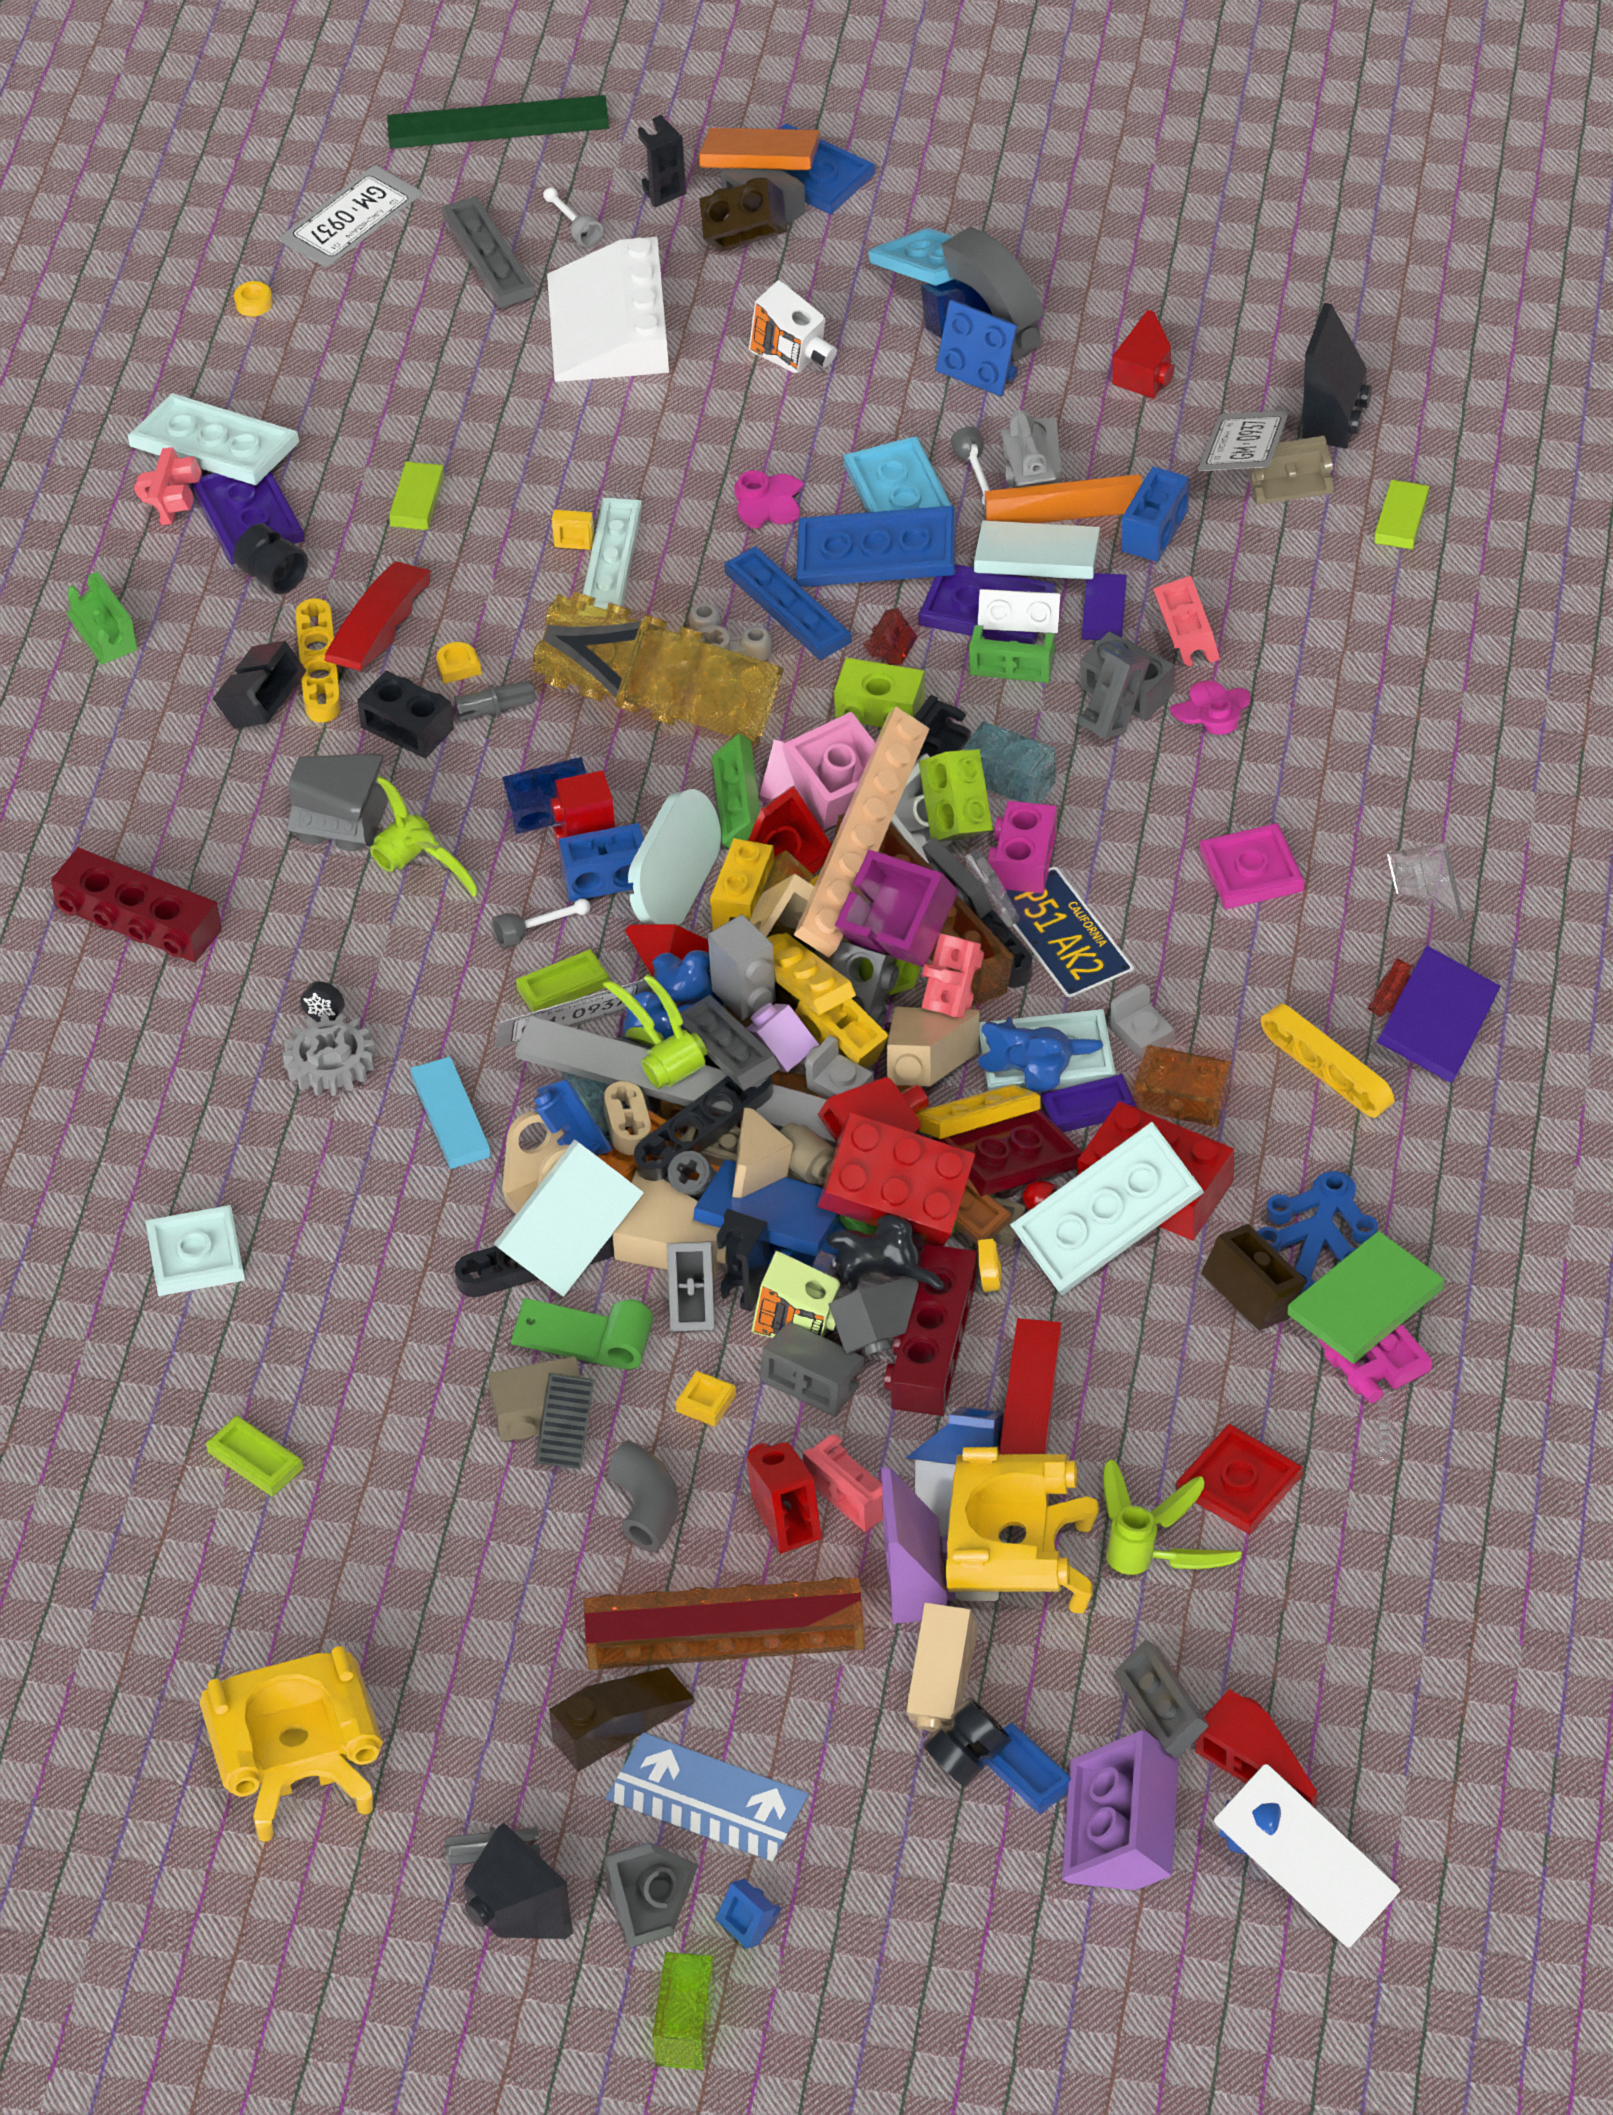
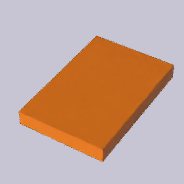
(759, 148)

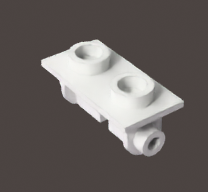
(1019, 610)

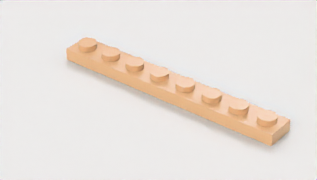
(862, 827)

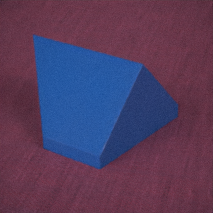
(965, 1429)

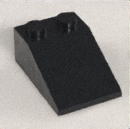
(1333, 383)

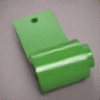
(590, 1337)

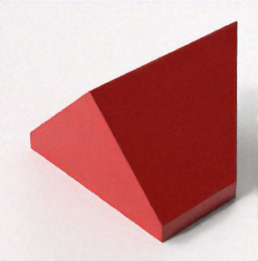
(793, 829)
(658, 939)

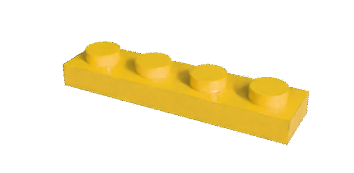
(808, 975)

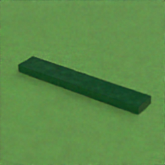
(497, 121)

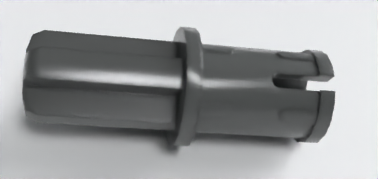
(494, 700)
(468, 1847)

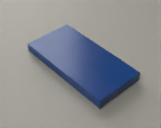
(876, 546)

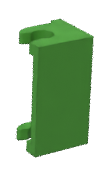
(101, 620)
(1011, 658)

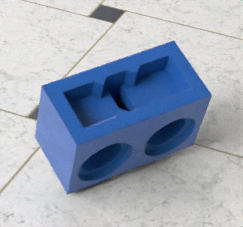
(1155, 514)
(599, 861)

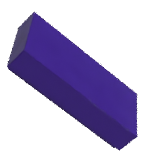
(1104, 606)
(1085, 1103)

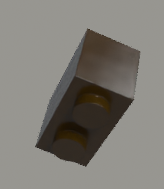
(1253, 1276)

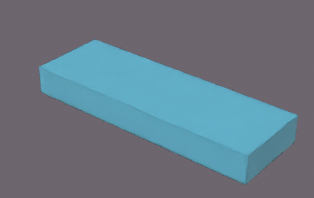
(450, 1112)

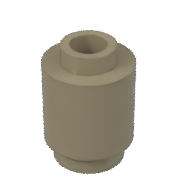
(810, 1153)

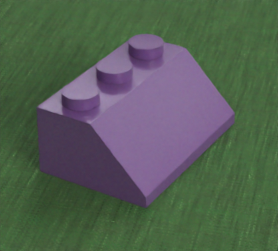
(1121, 1814)

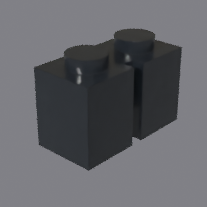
(260, 686)

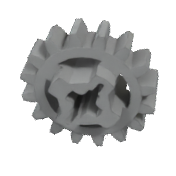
(329, 1054)

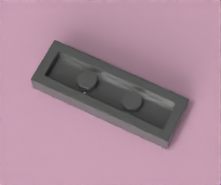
(1161, 1699)

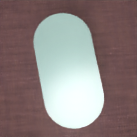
(675, 858)

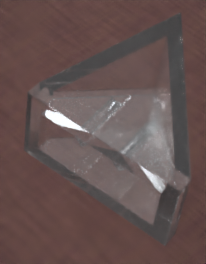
(1427, 876)

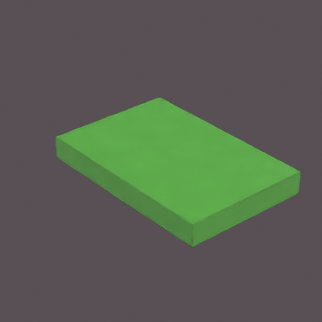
(1365, 1297)

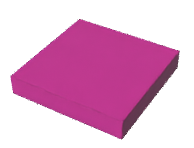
(1251, 866)

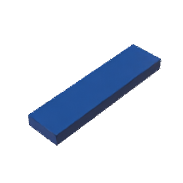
(787, 603)

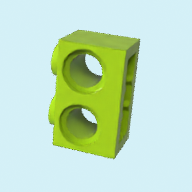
(955, 795)

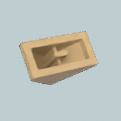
(761, 1155)

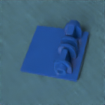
(977, 348)

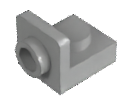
(1139, 1022)
(832, 1073)

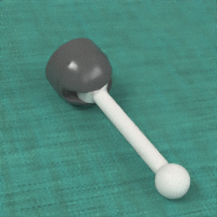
(969, 445)
(510, 928)

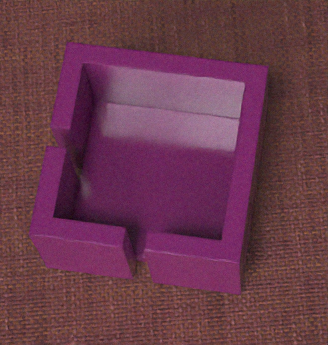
(905, 911)

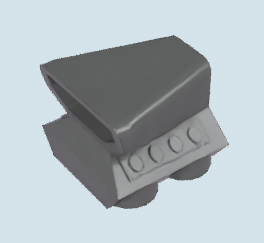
(337, 799)

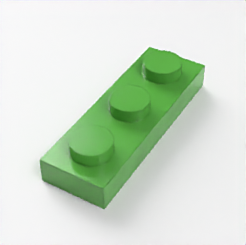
(736, 789)

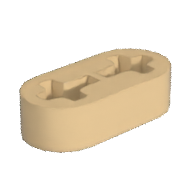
(620, 1118)

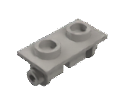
(1027, 450)

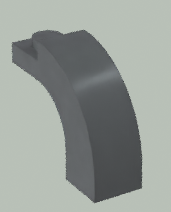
(1000, 281)

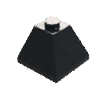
(517, 1891)

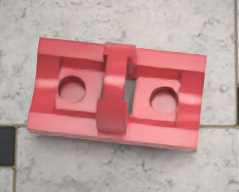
(178, 474)
(948, 989)

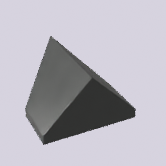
(647, 1890)

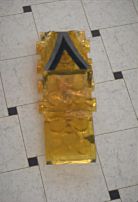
(654, 668)

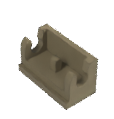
(1296, 472)

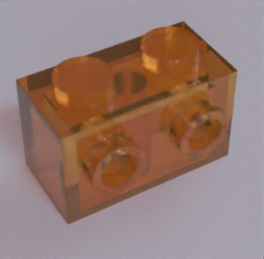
(1183, 1085)

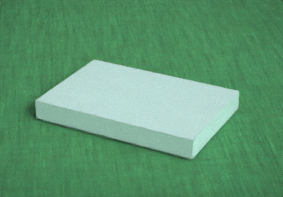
(1037, 550)
(1081, 1067)
(568, 1218)

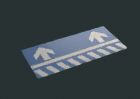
(707, 1796)

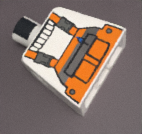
(789, 330)

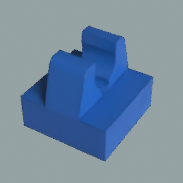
(747, 1913)

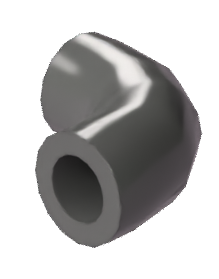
(652, 1493)

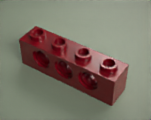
(136, 905)
(934, 1334)

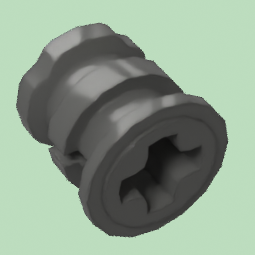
(690, 1162)

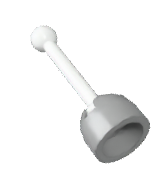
(587, 225)

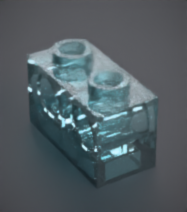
(1014, 763)

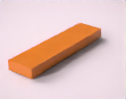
(1062, 500)

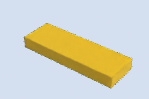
(978, 1111)

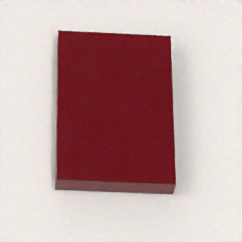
(1015, 1152)

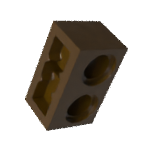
(744, 221)

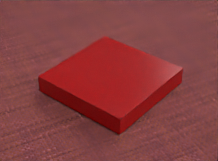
(1241, 1478)

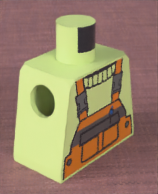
(796, 1295)

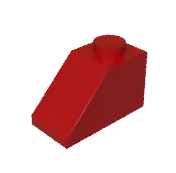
(1143, 358)

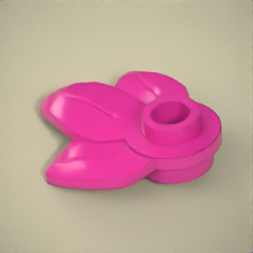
(767, 498)
(1213, 707)

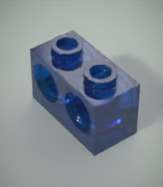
(531, 790)

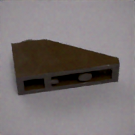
(615, 1713)

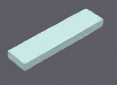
(613, 551)

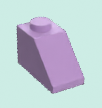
(782, 1034)

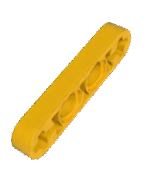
(314, 660)
(1327, 1060)

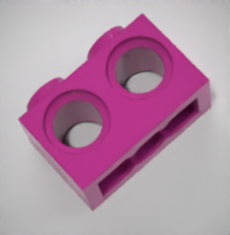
(1024, 846)

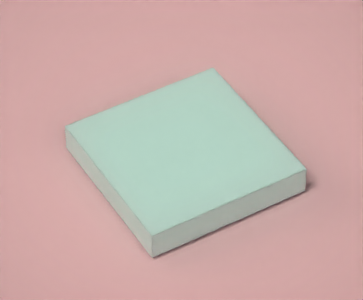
(194, 1250)

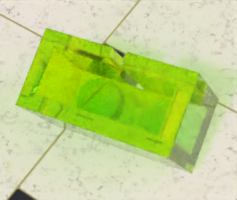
(680, 2019)

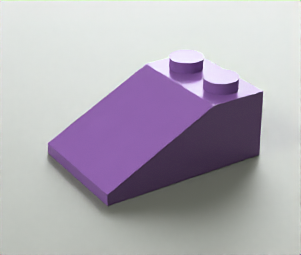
(912, 1551)

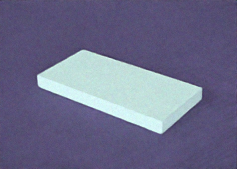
(216, 438)
(1107, 1208)

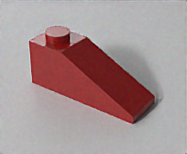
(1246, 1738)

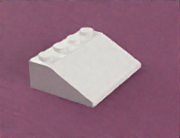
(609, 313)

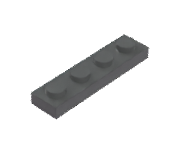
(488, 252)
(729, 1043)

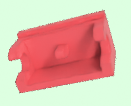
(1186, 619)
(845, 1482)

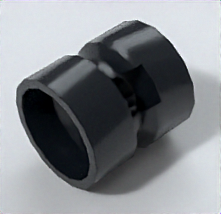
(270, 558)
(967, 1742)

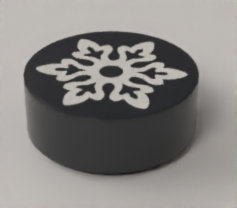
(322, 999)

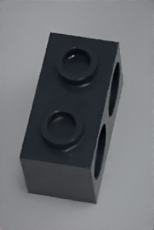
(405, 714)

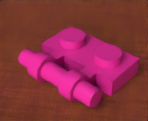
(1394, 1358)

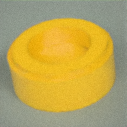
(253, 298)

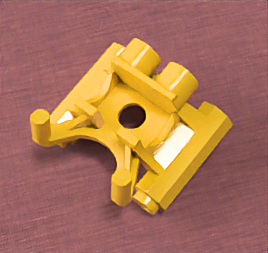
(1007, 1491)
(291, 1726)

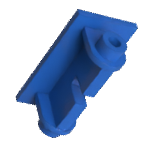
(562, 1108)

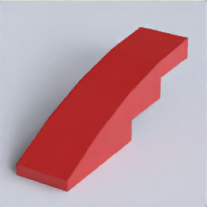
(376, 614)
(1031, 1387)

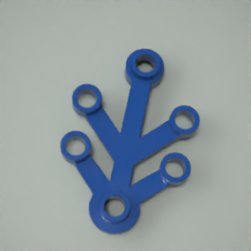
(1332, 1194)

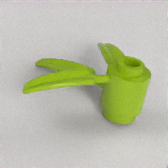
(408, 838)
(670, 1058)
(1135, 1528)

